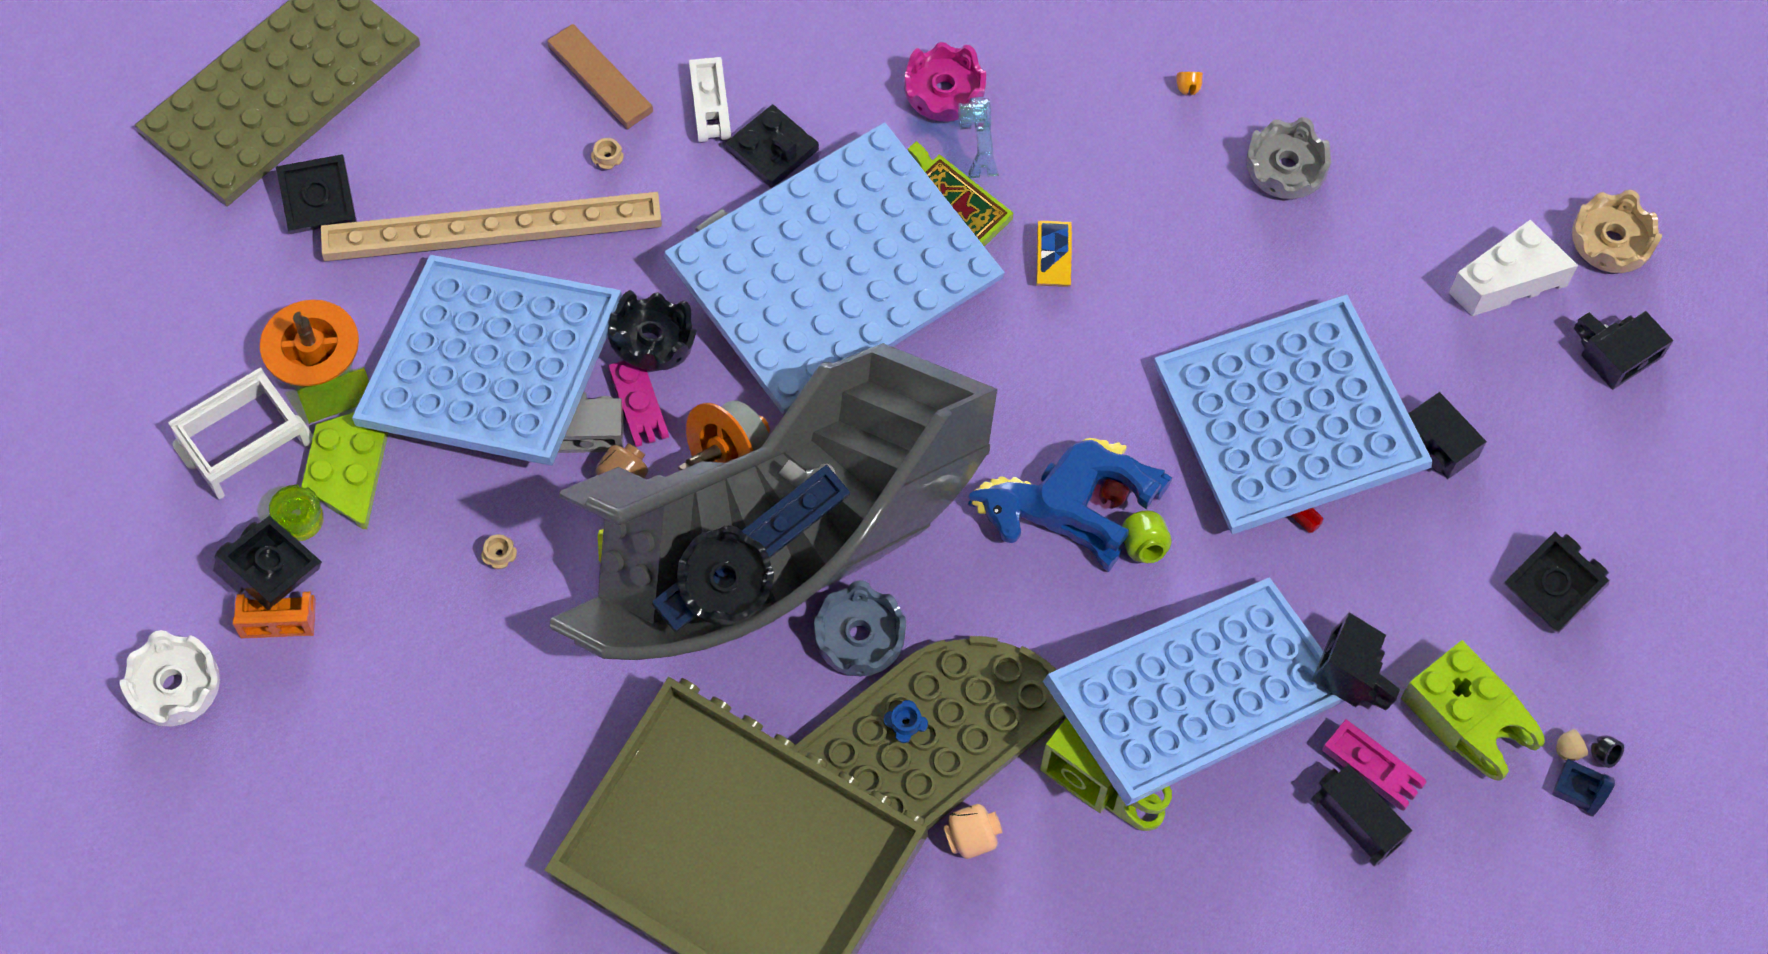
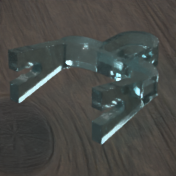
(979, 112)

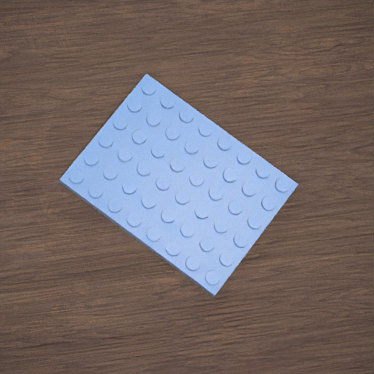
(833, 263)

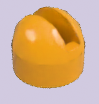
(1189, 80)

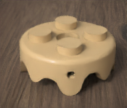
(1623, 216)

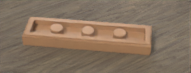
(600, 76)

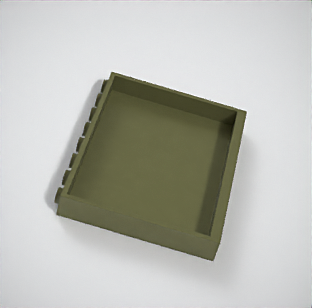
(734, 838)

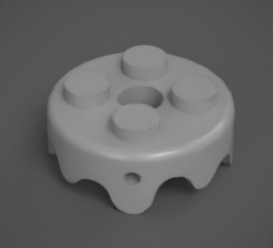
(1291, 141)

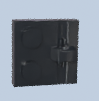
(772, 146)
(316, 193)

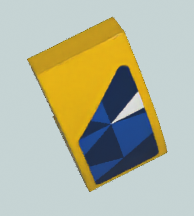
(1054, 253)

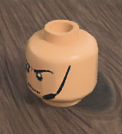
(973, 831)

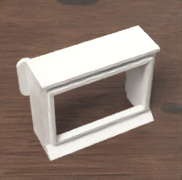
(222, 405)

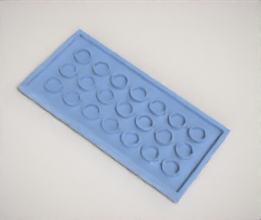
(1193, 690)

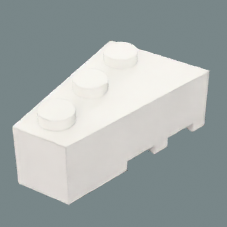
(1511, 270)

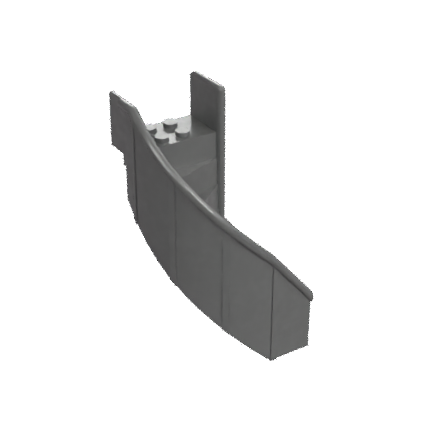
(888, 425)

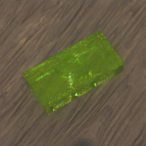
(334, 396)

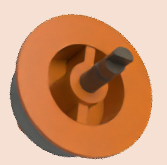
(309, 343)
(723, 432)

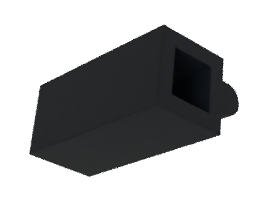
(1362, 813)

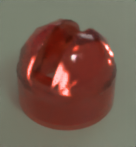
(1113, 491)

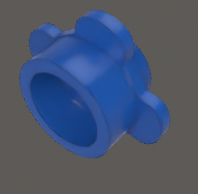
(903, 711)

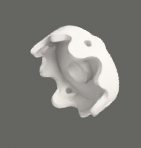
(158, 660)

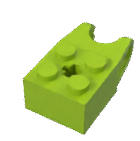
(1475, 718)
(1075, 768)

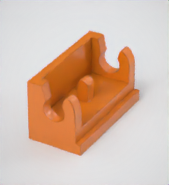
(285, 619)

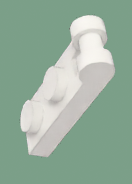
(709, 98)

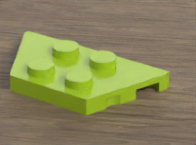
(345, 467)

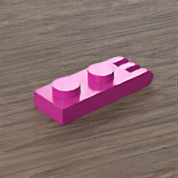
(638, 401)
(1374, 764)

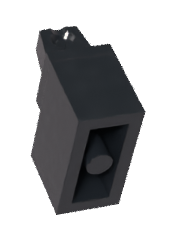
(1622, 348)
(1446, 435)
(1353, 664)

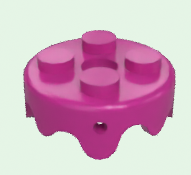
(939, 65)

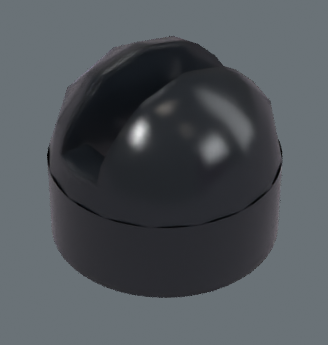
(1607, 750)

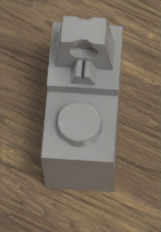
(595, 426)

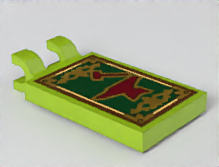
(973, 204)

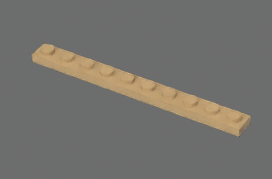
(490, 226)

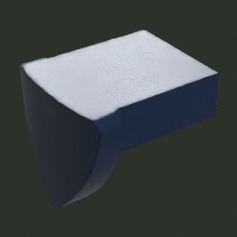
(1583, 787)

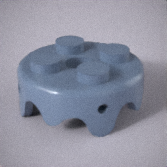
(859, 607)

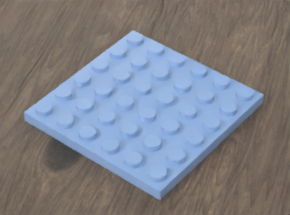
(489, 359)
(1291, 414)

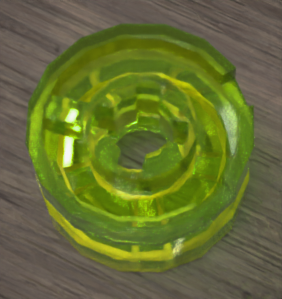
(292, 498)

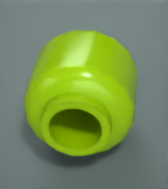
(1147, 537)

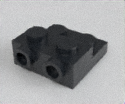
(265, 562)
(1558, 581)

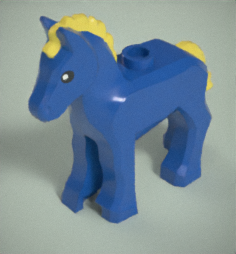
(1064, 494)

